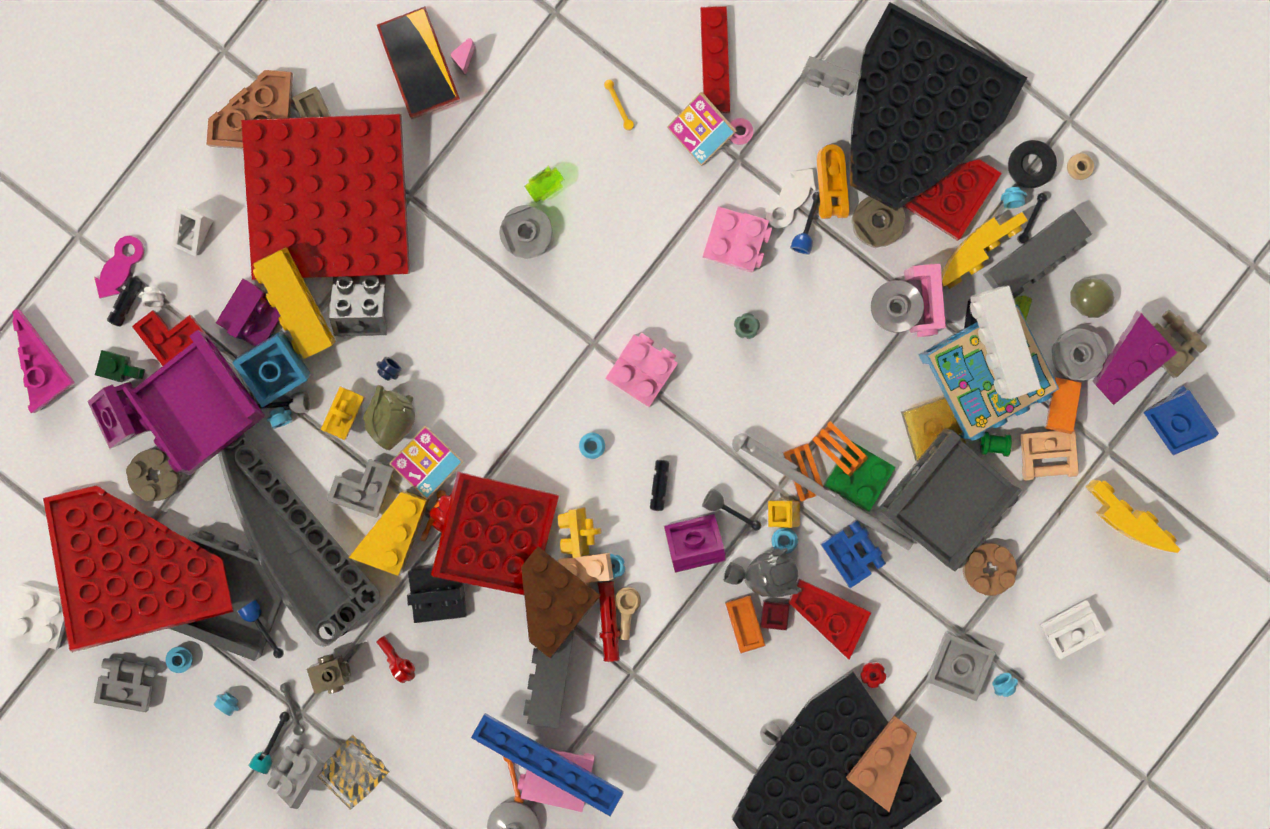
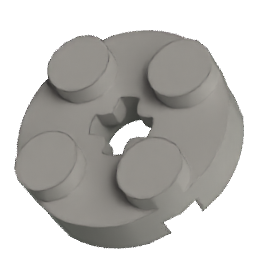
(513, 224)
(1083, 340)

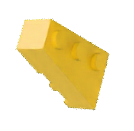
(393, 535)

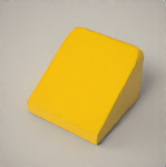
(784, 513)

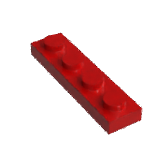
(715, 56)

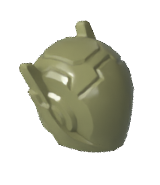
(389, 417)

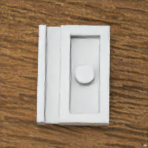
(1072, 630)

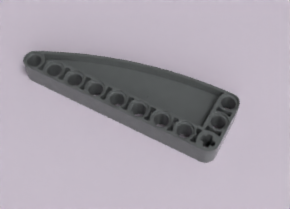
(294, 565)

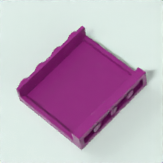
(194, 405)

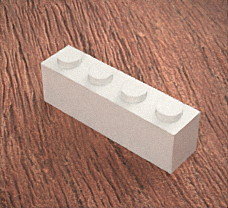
(1004, 342)

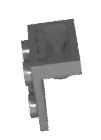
(358, 306)

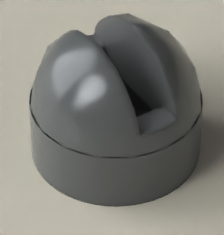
(734, 574)

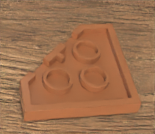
(263, 99)

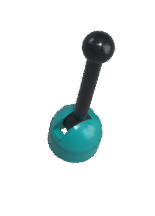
(262, 761)

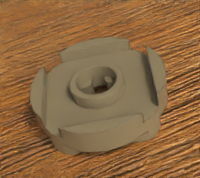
(877, 236)
(139, 471)

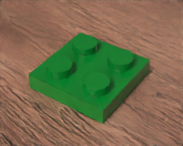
(865, 483)

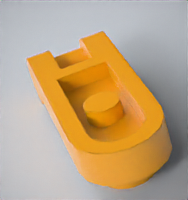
(832, 182)

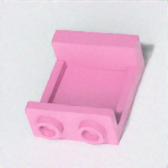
(932, 297)
(539, 790)

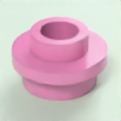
(743, 139)

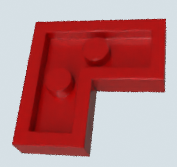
(161, 340)

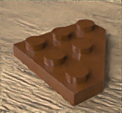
(553, 601)

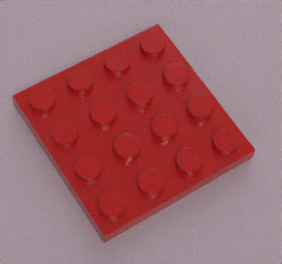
(492, 532)

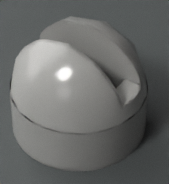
(774, 729)

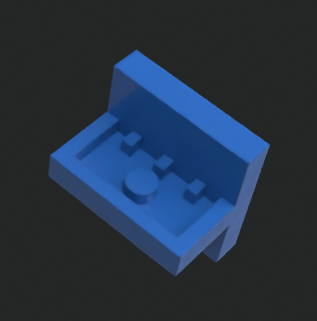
(1181, 421)

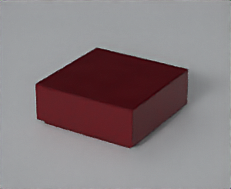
(775, 615)

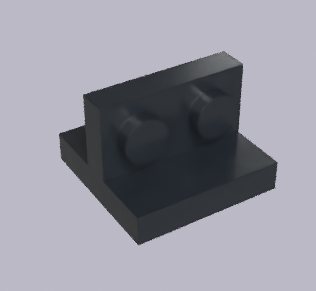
(435, 597)

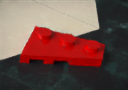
(831, 615)

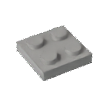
(828, 75)
(960, 666)

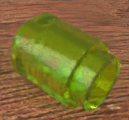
(544, 184)

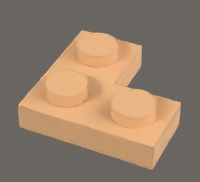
(590, 567)

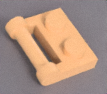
(1048, 445)

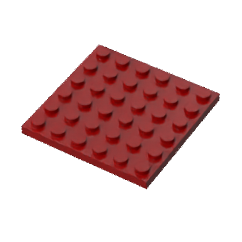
(328, 193)

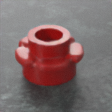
(868, 669)

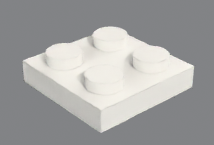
(36, 617)

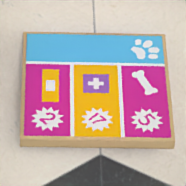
(701, 128)
(426, 462)

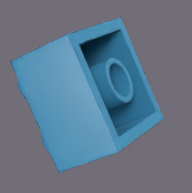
(271, 368)

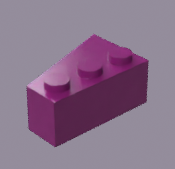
(1133, 359)

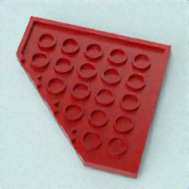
(127, 571)

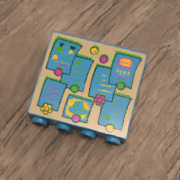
(969, 382)

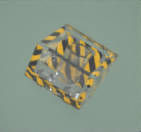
(352, 772)

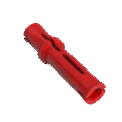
(608, 621)

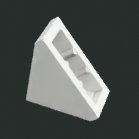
(190, 230)

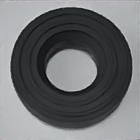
(1048, 159)

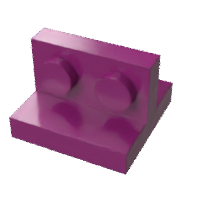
(249, 314)
(115, 416)
(695, 543)

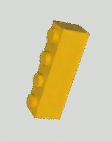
(294, 303)

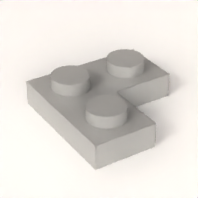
(364, 496)

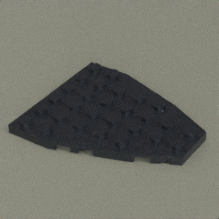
(922, 107)
(806, 772)

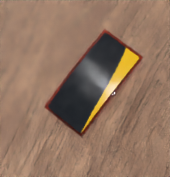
(418, 63)

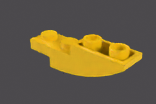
(971, 251)
(1138, 526)

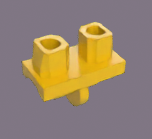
(342, 413)
(581, 532)

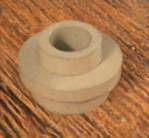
(1073, 170)

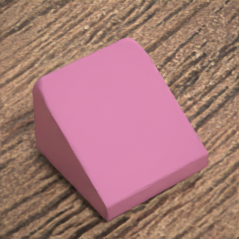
(463, 54)

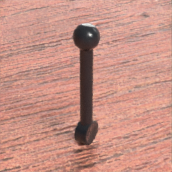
(1022, 238)

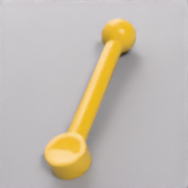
(628, 124)

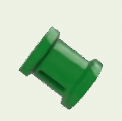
(996, 444)

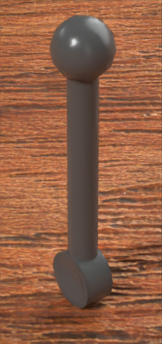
(298, 729)

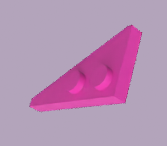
(42, 371)

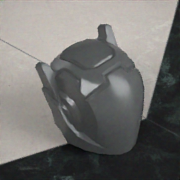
(773, 574)

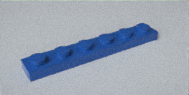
(547, 764)

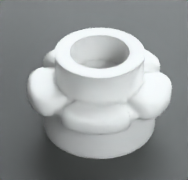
(152, 297)

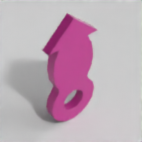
(118, 267)

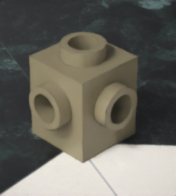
(321, 678)

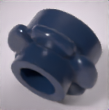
(388, 369)

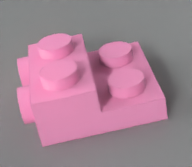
(737, 239)
(642, 369)

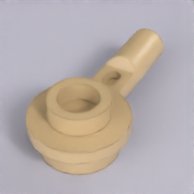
(627, 601)

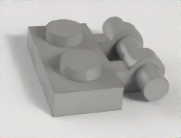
(125, 693)
(301, 776)

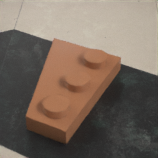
(884, 763)

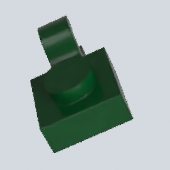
(116, 367)

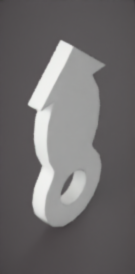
(791, 197)

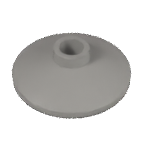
(897, 293)
(513, 815)

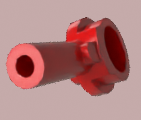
(400, 668)

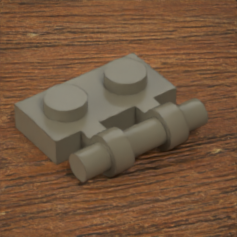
(1182, 358)

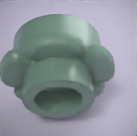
(749, 319)

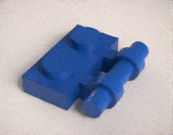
(846, 558)

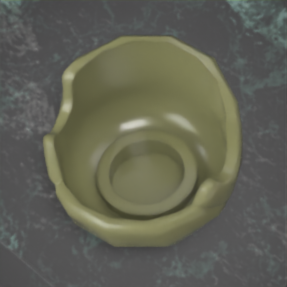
(1092, 297)

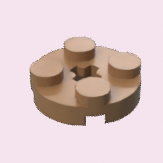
(1003, 576)

